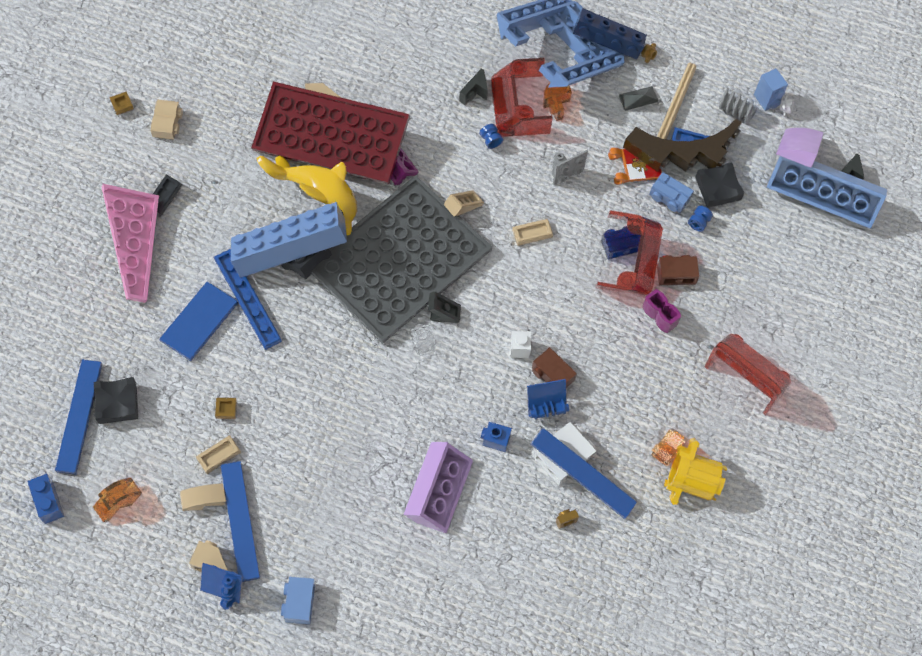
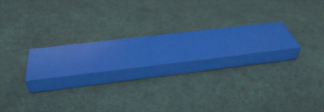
(248, 302)
(78, 417)
(583, 473)
(240, 521)

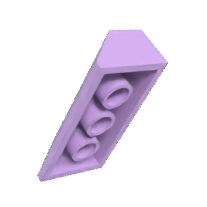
(438, 486)

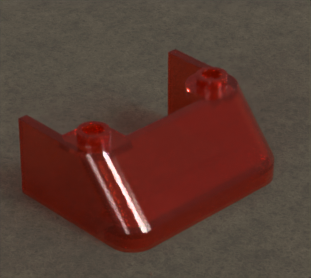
(509, 116)
(642, 279)
(752, 367)

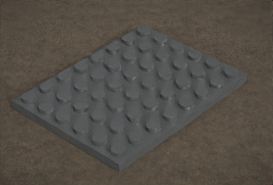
(399, 258)

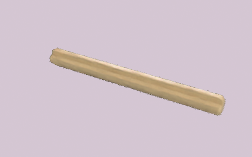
(677, 101)

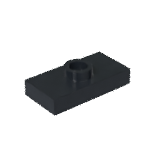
(167, 191)

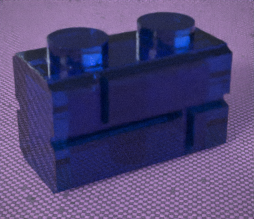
(619, 242)

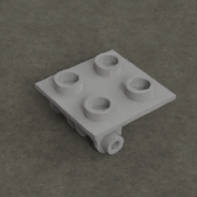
(564, 168)

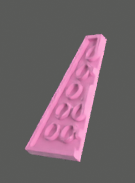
(133, 229)

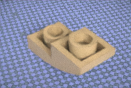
(201, 496)

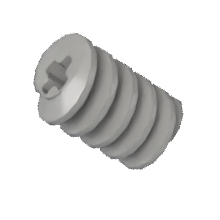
(738, 106)

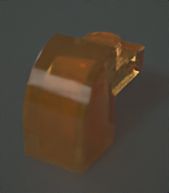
(554, 98)
(666, 449)
(116, 496)

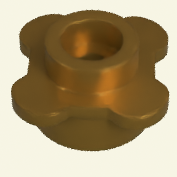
(649, 52)

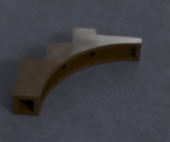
(684, 154)

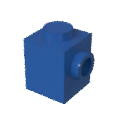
(496, 436)

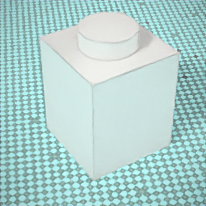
(520, 344)

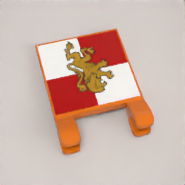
(634, 168)

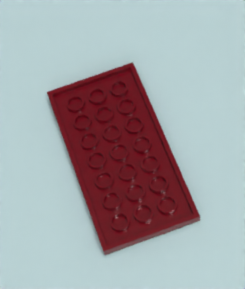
(329, 131)

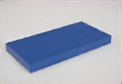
(198, 321)

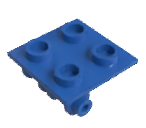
(547, 399)
(221, 584)

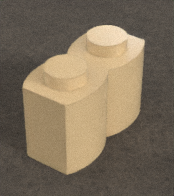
(166, 119)

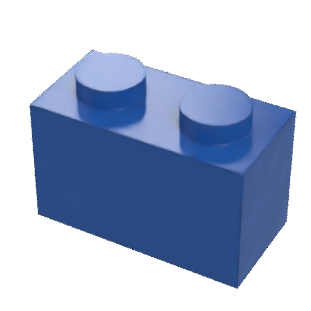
(45, 499)

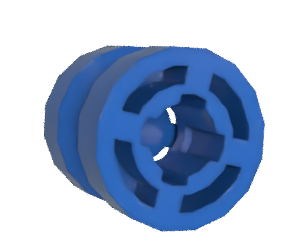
(491, 137)
(700, 218)

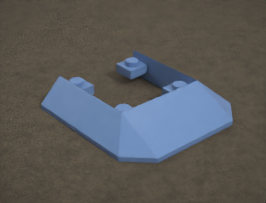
(558, 18)

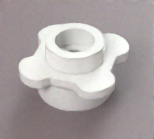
(787, 106)

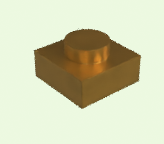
(121, 103)
(225, 408)
(566, 518)

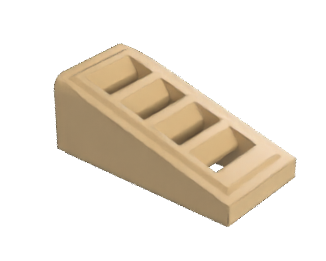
(460, 203)

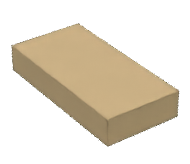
(532, 232)
(218, 454)

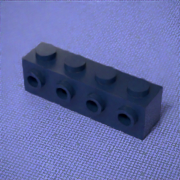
(609, 34)

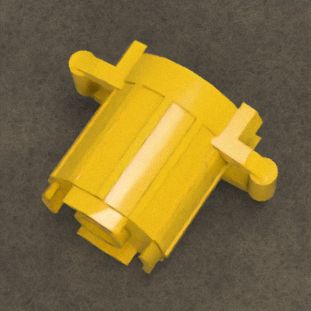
(694, 474)

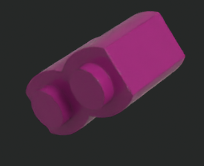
(664, 313)

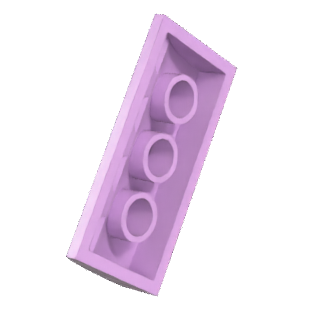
(800, 145)

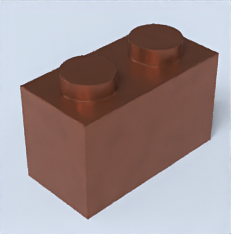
(678, 270)
(553, 368)

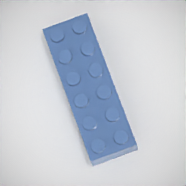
(829, 190)
(288, 239)

